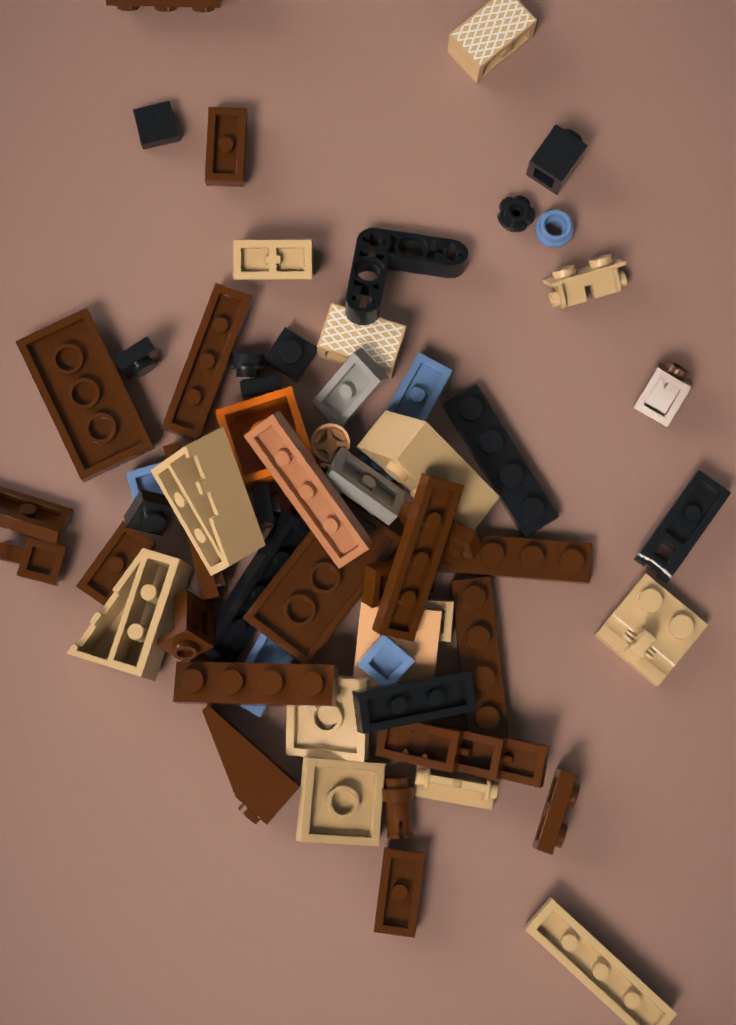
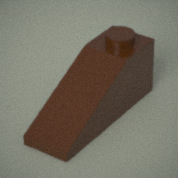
(252, 774)

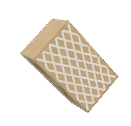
(491, 37)
(379, 340)

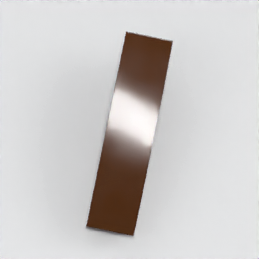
(466, 751)

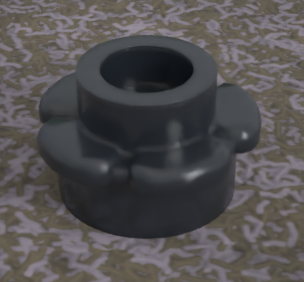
(515, 223)
(247, 364)

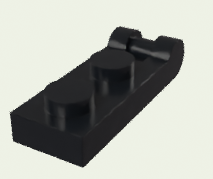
(683, 524)

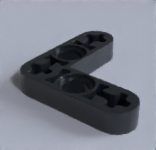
(390, 256)

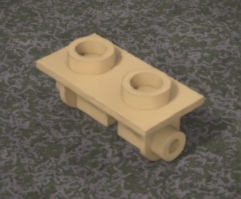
(600, 275)
(455, 787)

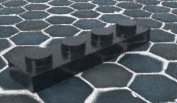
(500, 461)
(230, 628)

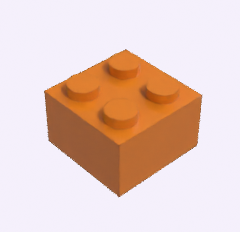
(246, 415)

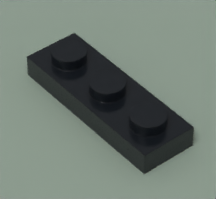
(413, 701)

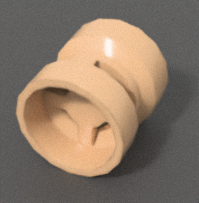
(328, 438)

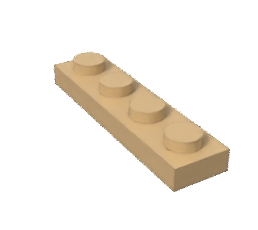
(597, 967)

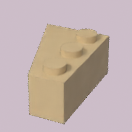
(412, 447)
(211, 500)
(136, 616)

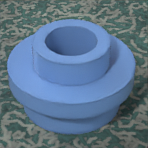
(556, 218)

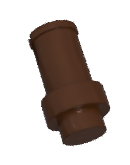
(397, 798)

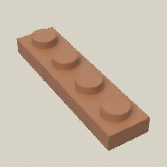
(309, 489)

